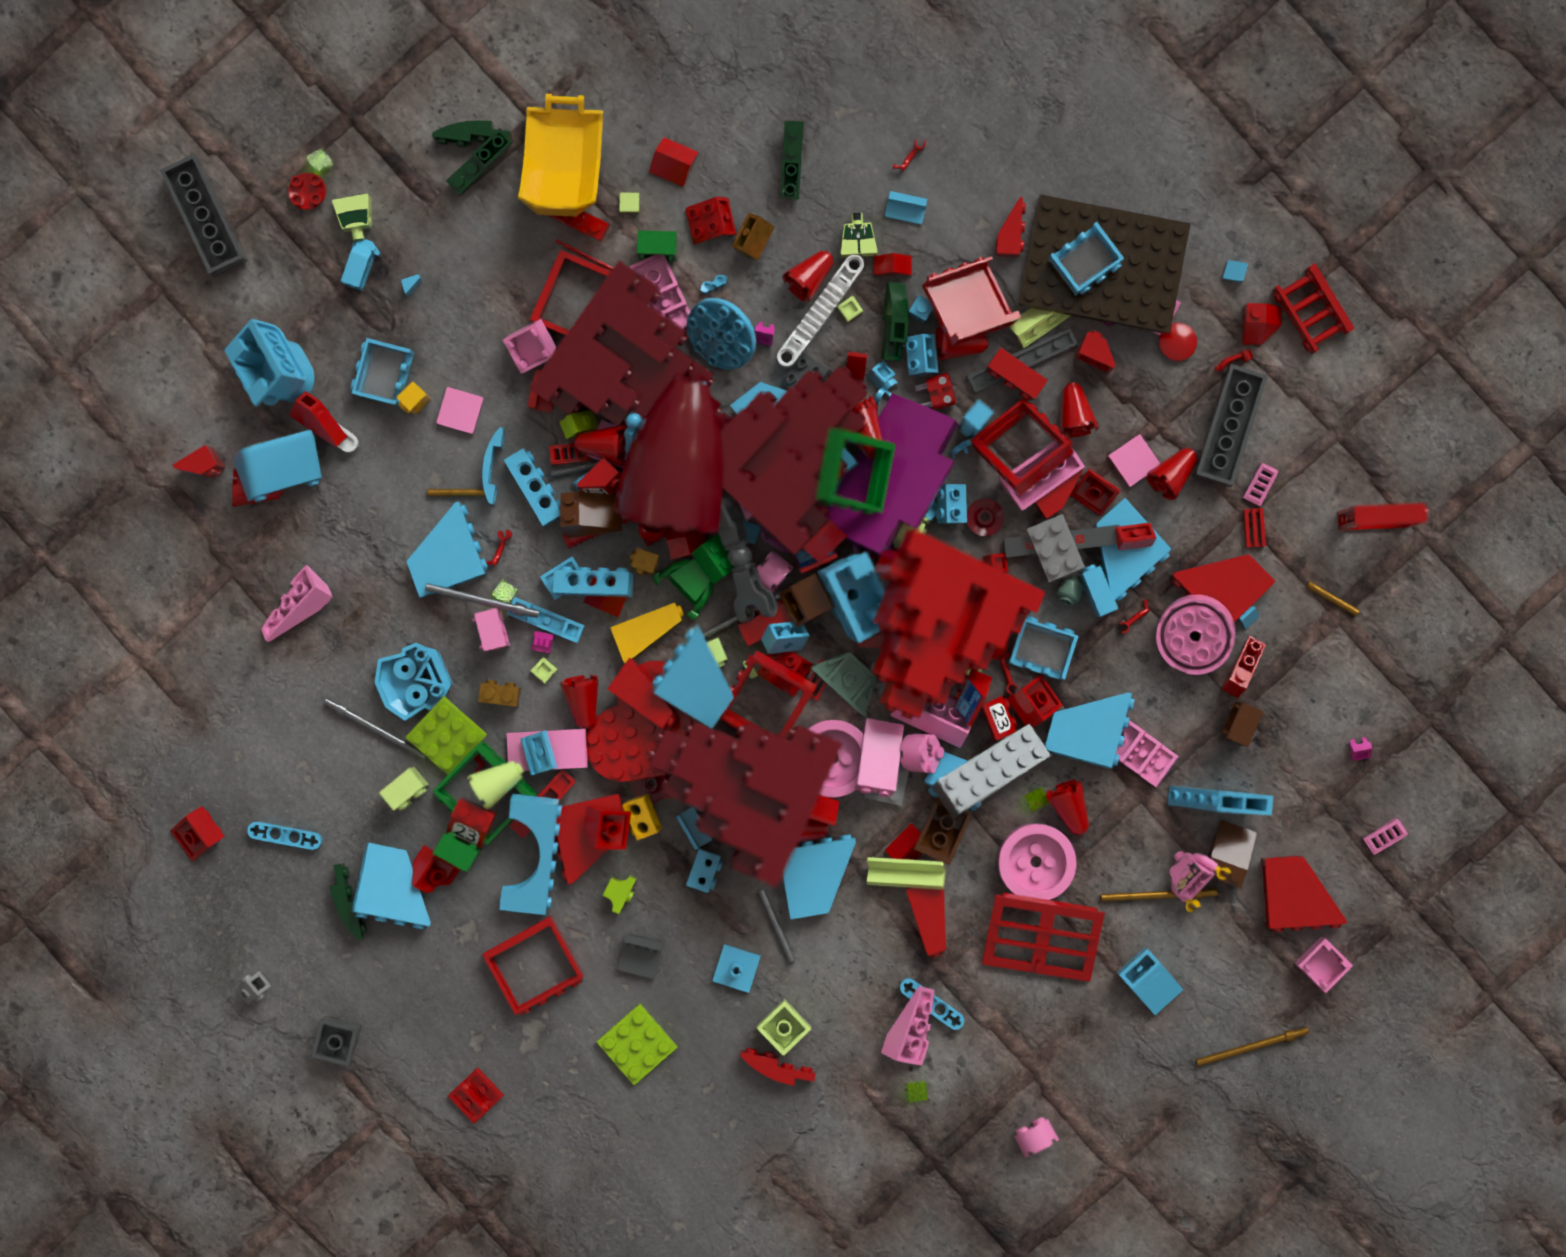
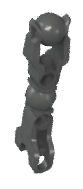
(745, 573)

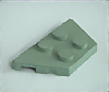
(848, 679)

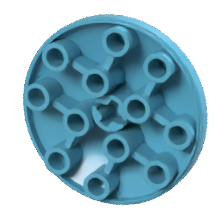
(721, 333)

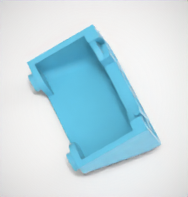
(278, 465)

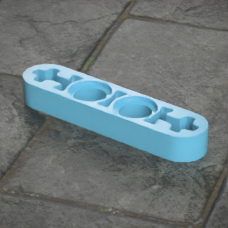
(285, 833)
(936, 1000)

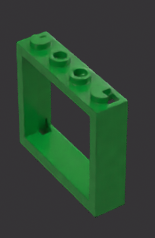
(879, 475)
(495, 760)

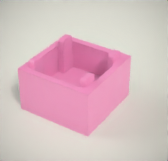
(530, 346)
(491, 630)
(1323, 964)

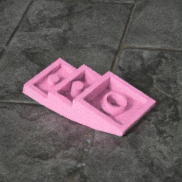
(672, 300)
(567, 746)
(1145, 755)

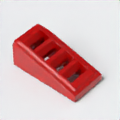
(562, 461)

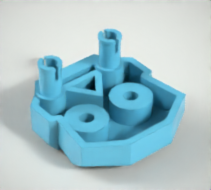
(398, 687)

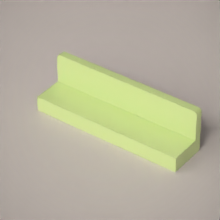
(1035, 324)
(906, 873)

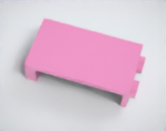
(880, 757)

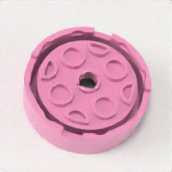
(1201, 615)
(845, 772)
(1056, 865)

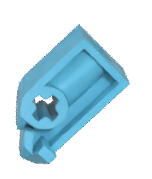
(359, 264)

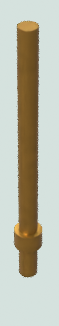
(1153, 895)
(1288, 1036)

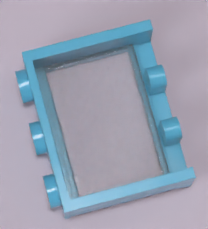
(1087, 259)
(382, 371)
(1043, 648)

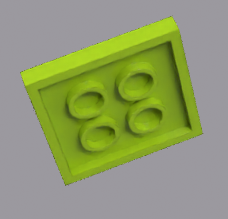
(445, 735)
(637, 1044)

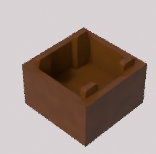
(1241, 724)

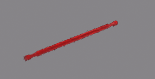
(584, 255)

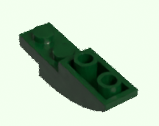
(464, 132)
(791, 160)
(480, 163)
(896, 321)
(341, 897)

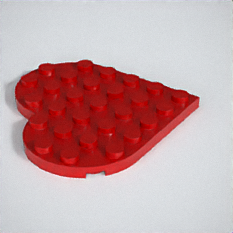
(624, 737)

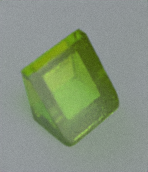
(319, 161)
(504, 592)
(1036, 798)
(917, 1090)

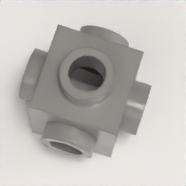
(253, 987)

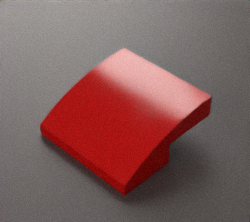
(475, 1095)

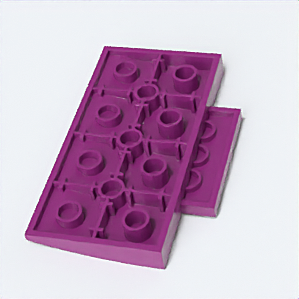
(914, 476)

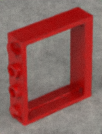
(551, 283)
(1003, 424)
(1382, 516)
(736, 720)
(541, 998)

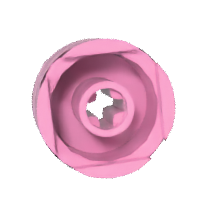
(774, 571)
(921, 753)
(1035, 1137)

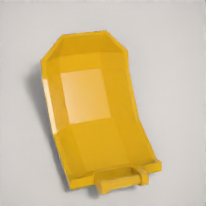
(561, 157)

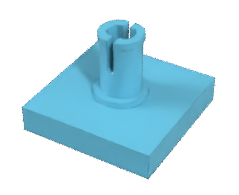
(736, 968)

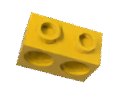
(413, 398)
(646, 815)

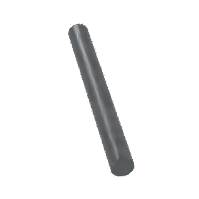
(776, 925)

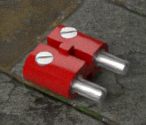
(940, 391)

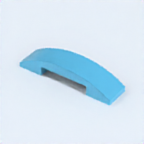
(496, 441)
(550, 622)

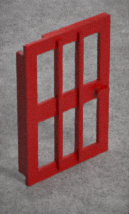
(1048, 910)

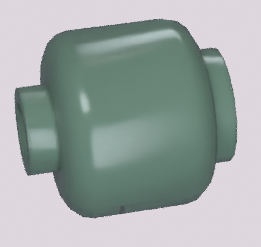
(1070, 591)

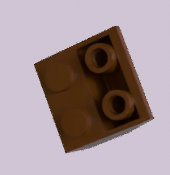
(806, 600)

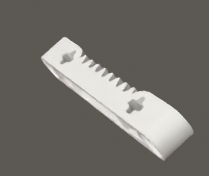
(820, 311)

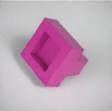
(764, 334)
(542, 642)
(1360, 751)

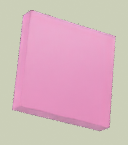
(460, 410)
(1134, 460)

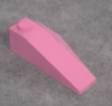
(303, 600)
(908, 1035)

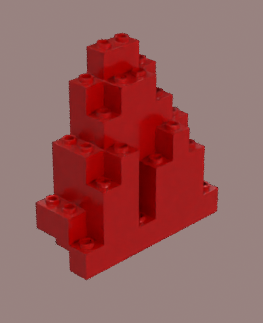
(941, 619)

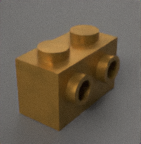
(753, 236)
(644, 562)
(499, 694)

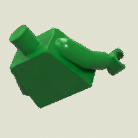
(690, 581)

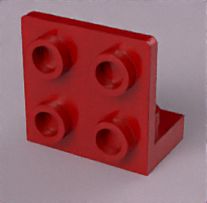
(710, 219)
(791, 661)

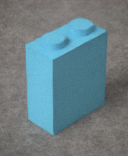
(1097, 590)

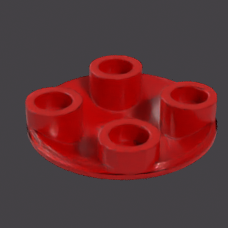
(307, 191)
(1179, 343)

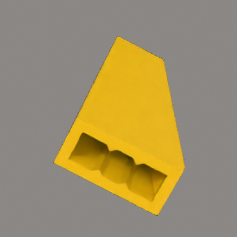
(641, 632)

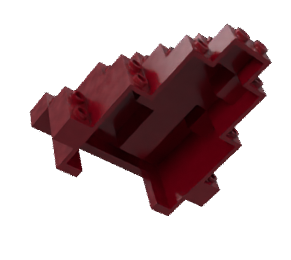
(618, 353)
(778, 452)
(750, 788)

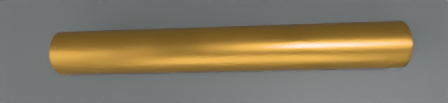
(456, 492)
(1332, 598)

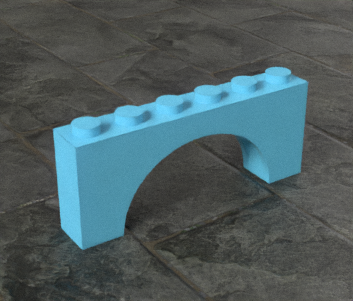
(541, 817)

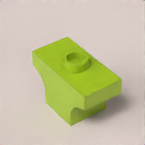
(577, 423)
(619, 892)

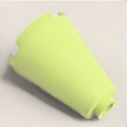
(495, 782)

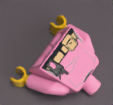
(1191, 874)

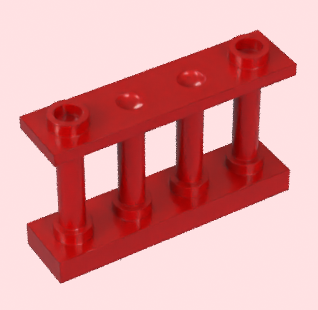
(1332, 308)

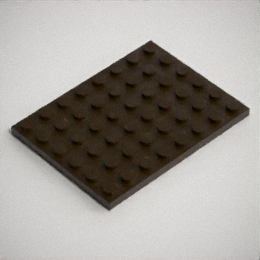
(1135, 295)

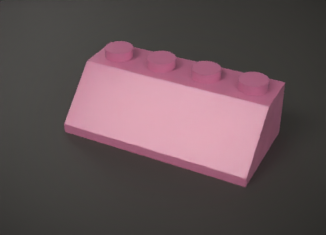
(1046, 484)
(940, 721)

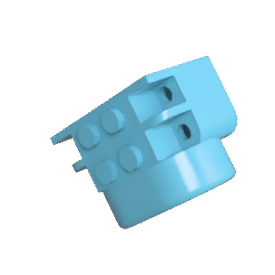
(269, 364)
(859, 610)

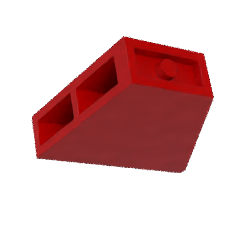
(1232, 582)
(573, 839)
(1296, 896)

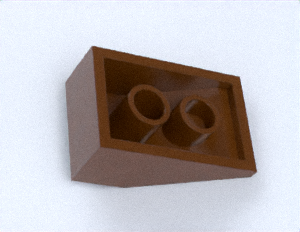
(588, 514)
(942, 833)
(1232, 849)

